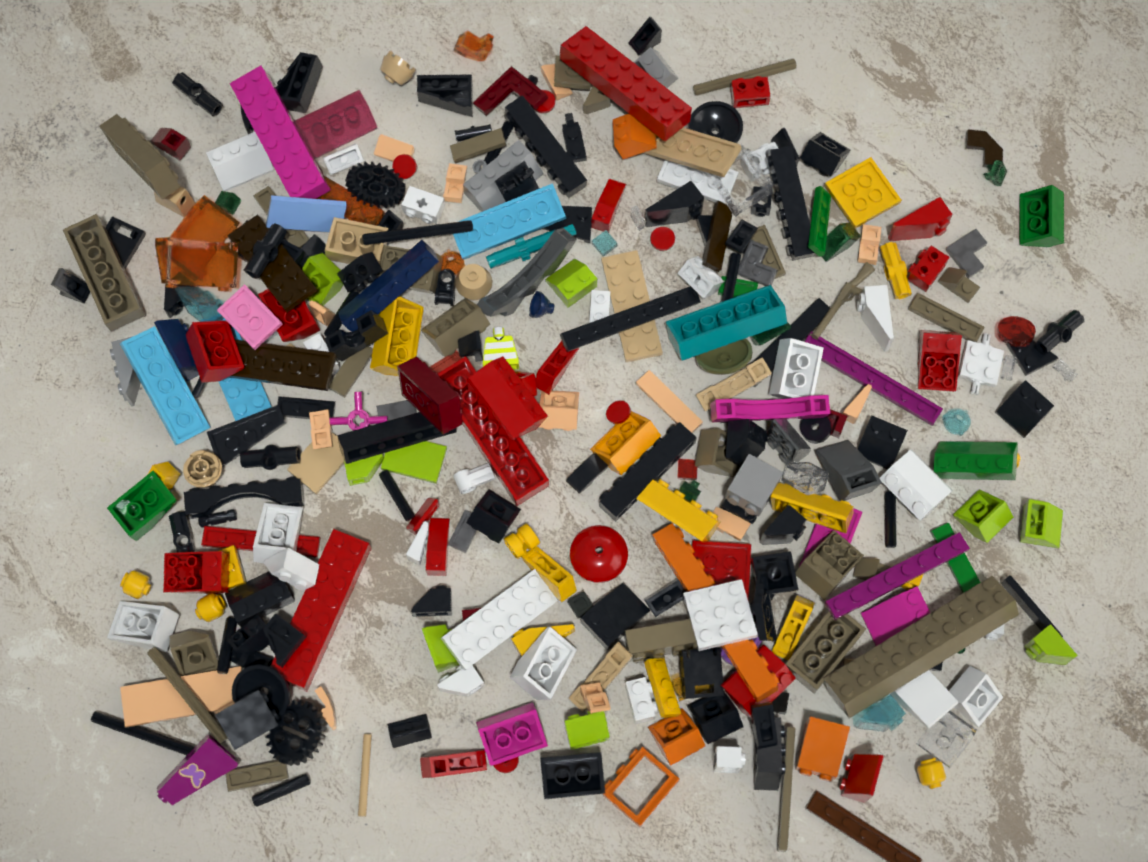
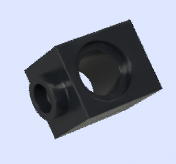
(761, 210)

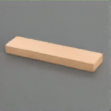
(668, 401)

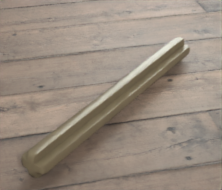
(764, 71)
(187, 695)

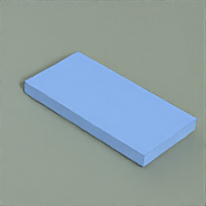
(304, 213)

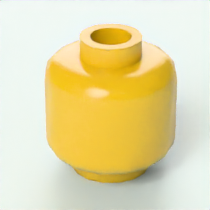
(135, 584)
(210, 607)
(931, 773)

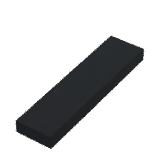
(1027, 604)

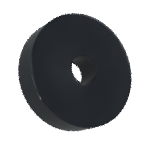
(819, 435)

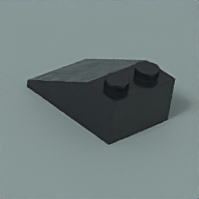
(677, 207)
(614, 615)

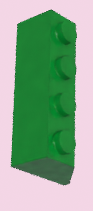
(976, 460)

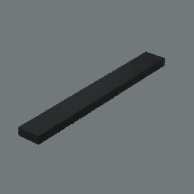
(629, 318)

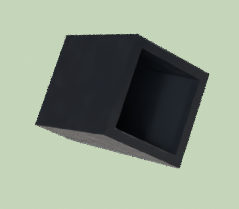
(247, 718)

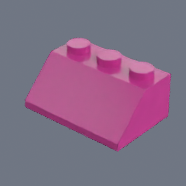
(511, 734)

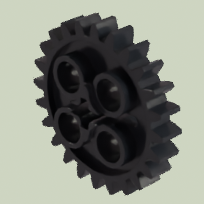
(375, 184)
(287, 750)

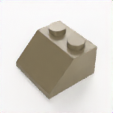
(712, 453)

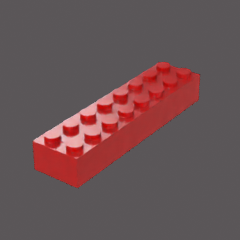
(625, 83)
(507, 457)
(324, 605)

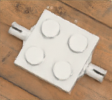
(981, 363)

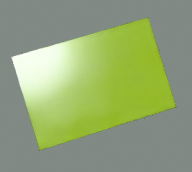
(416, 461)

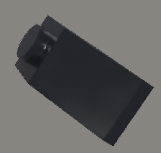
(434, 603)

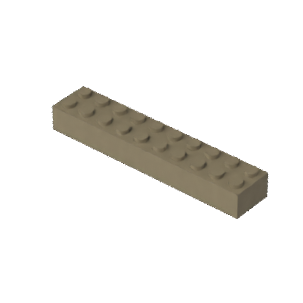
(921, 646)

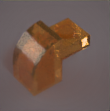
(473, 47)

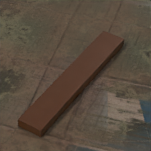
(859, 830)

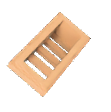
(321, 313)
(855, 407)

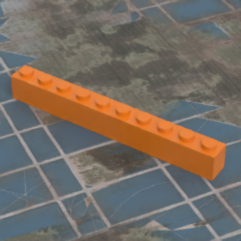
(692, 577)

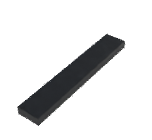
(799, 330)

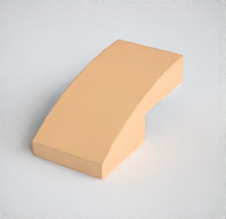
(454, 183)
(869, 244)
(321, 429)
(731, 524)
(594, 697)
(328, 711)

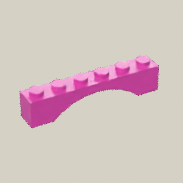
(756, 410)

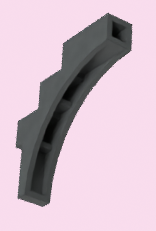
(526, 282)

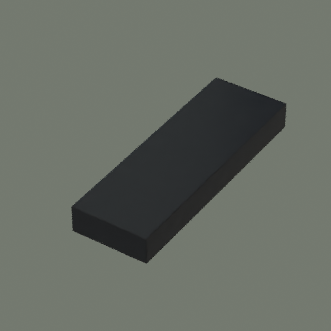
(301, 407)

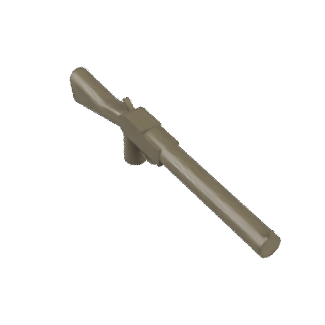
(849, 288)

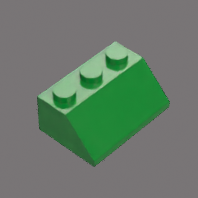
(1042, 217)

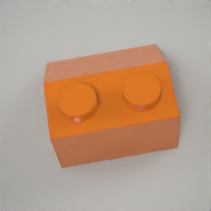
(632, 136)
(677, 737)

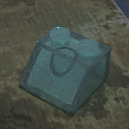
(200, 303)
(882, 717)

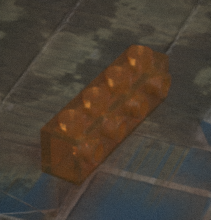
(355, 209)

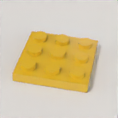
(862, 192)

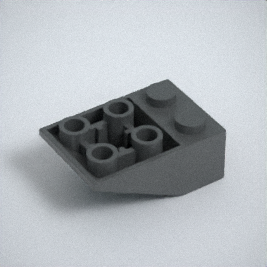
(787, 441)
(848, 470)

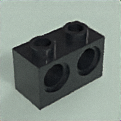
(360, 272)

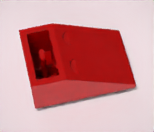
(938, 360)
(196, 572)

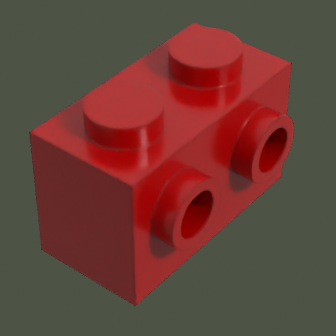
(750, 92)
(928, 268)

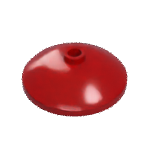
(595, 566)

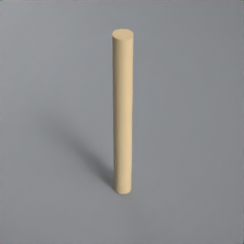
(364, 775)

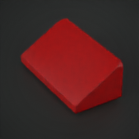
(423, 514)

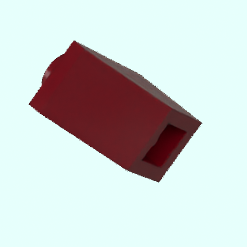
(171, 142)

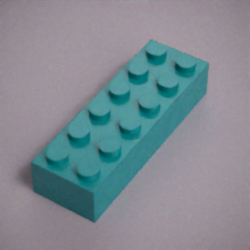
(726, 322)

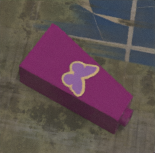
(199, 768)

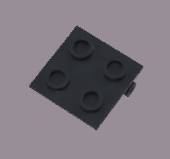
(517, 182)

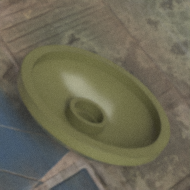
(726, 358)

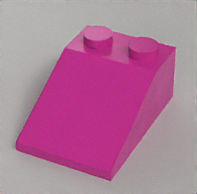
(895, 615)

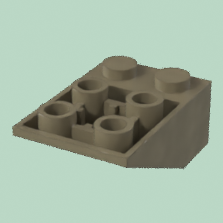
(426, 283)
(828, 564)

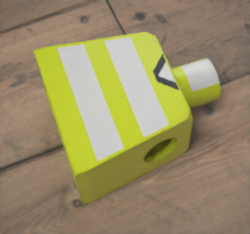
(500, 346)

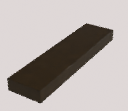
(717, 236)

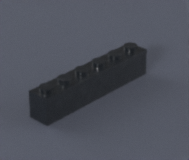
(545, 147)
(791, 202)
(387, 437)
(651, 467)

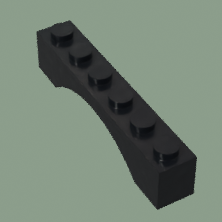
(206, 501)

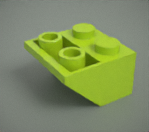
(1041, 524)
(586, 729)

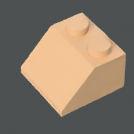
(561, 410)

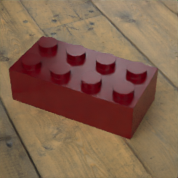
(430, 395)

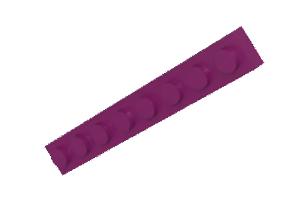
(881, 383)
(896, 576)

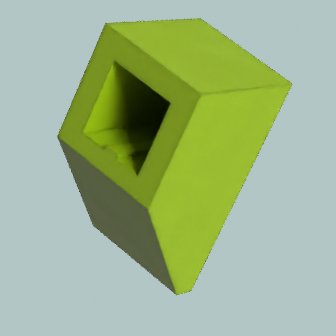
(363, 470)

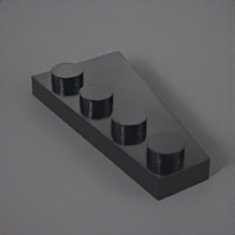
(581, 220)
(244, 433)

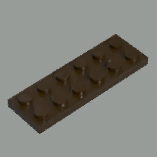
(281, 276)
(286, 365)

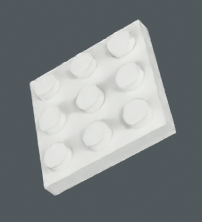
(720, 615)

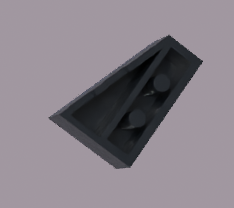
(300, 82)
(447, 92)
(769, 762)

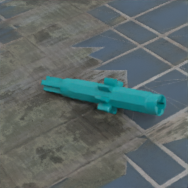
(522, 248)

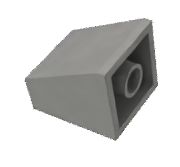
(753, 485)

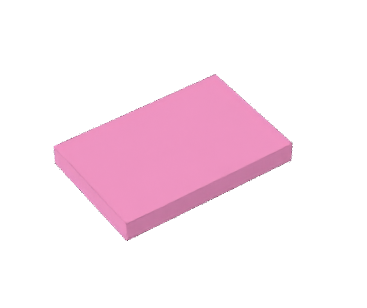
(249, 317)

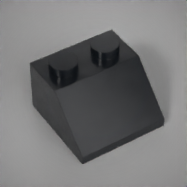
(824, 154)
(1024, 409)
(744, 438)
(881, 442)
(493, 516)
(784, 528)
(779, 571)
(715, 717)

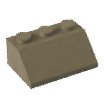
(455, 324)

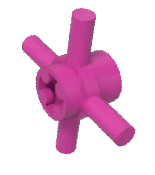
(350, 420)

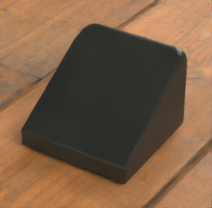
(780, 703)

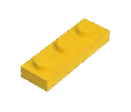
(662, 687)

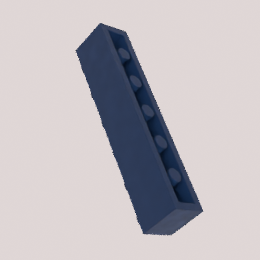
(390, 284)

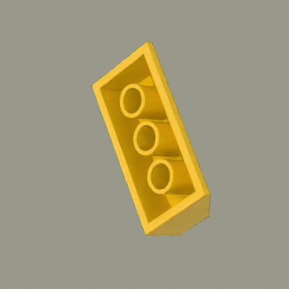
(401, 343)
(813, 507)
(679, 510)

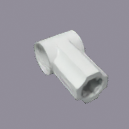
(468, 480)

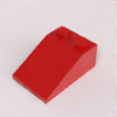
(922, 223)
(861, 776)

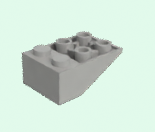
(657, 67)
(129, 381)

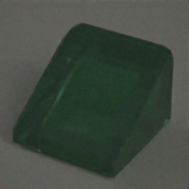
(228, 202)

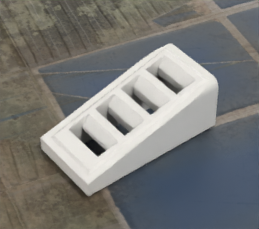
(416, 550)

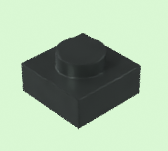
(580, 604)

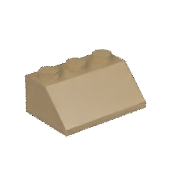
(346, 242)

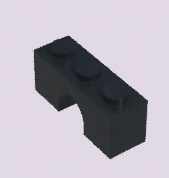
(345, 344)

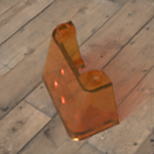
(205, 223)
(197, 263)

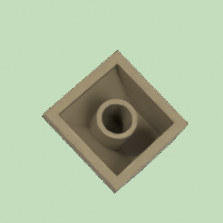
(193, 653)

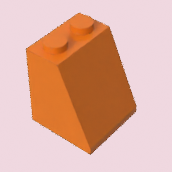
(822, 748)

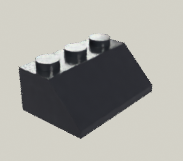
(258, 596)
(572, 775)

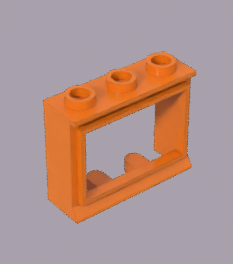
(624, 771)

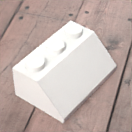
(240, 161)
(795, 369)
(915, 484)

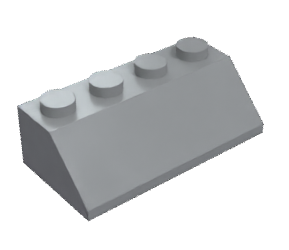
(482, 187)

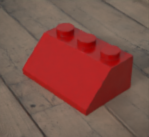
(296, 323)
(214, 350)
(740, 694)

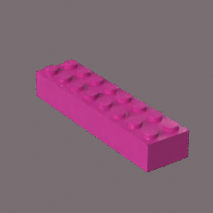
(279, 135)

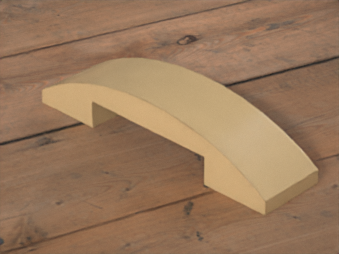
(735, 384)
(604, 673)

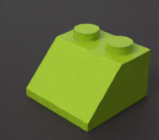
(324, 276)
(572, 282)
(984, 515)
(1050, 648)
(440, 653)

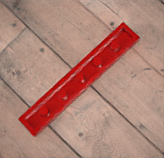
(244, 540)

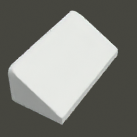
(343, 159)

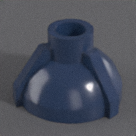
(540, 305)

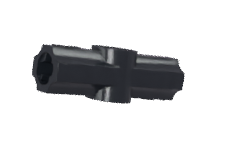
(204, 99)
(265, 251)
(1059, 332)
(270, 457)
(181, 530)

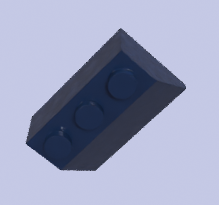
(175, 339)

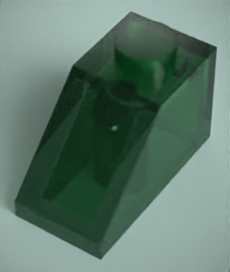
(840, 240)

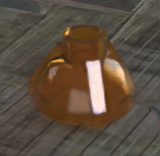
(455, 264)

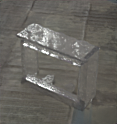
(757, 172)

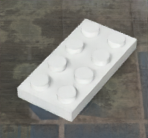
(677, 175)

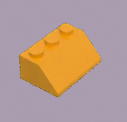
(626, 442)

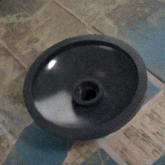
(717, 117)
(261, 676)

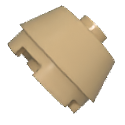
(396, 69)
(473, 282)
(202, 469)

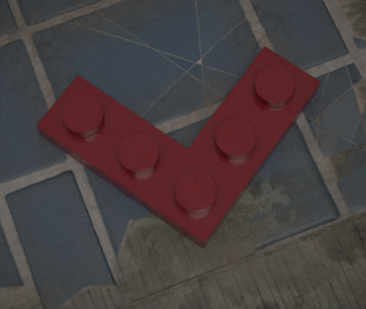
(510, 82)

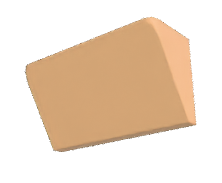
(548, 74)
(391, 148)

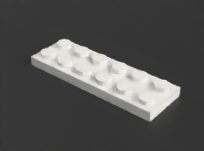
(499, 619)

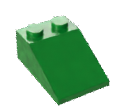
(142, 506)

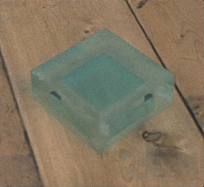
(604, 243)

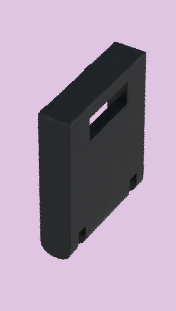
(124, 245)
(701, 669)

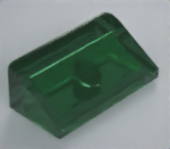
(762, 338)

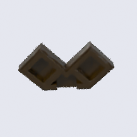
(983, 141)

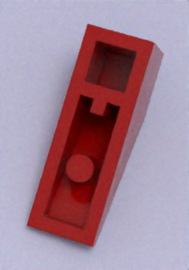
(607, 205)
(554, 368)
(437, 547)
(453, 764)

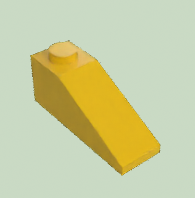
(556, 577)
(793, 627)
(524, 639)

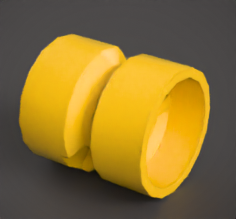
(521, 541)

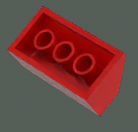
(507, 398)

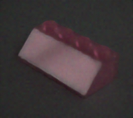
(336, 124)

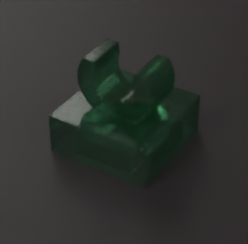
(997, 173)
(690, 490)

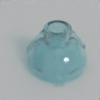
(955, 425)

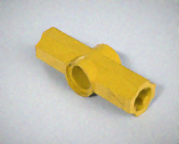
(895, 270)

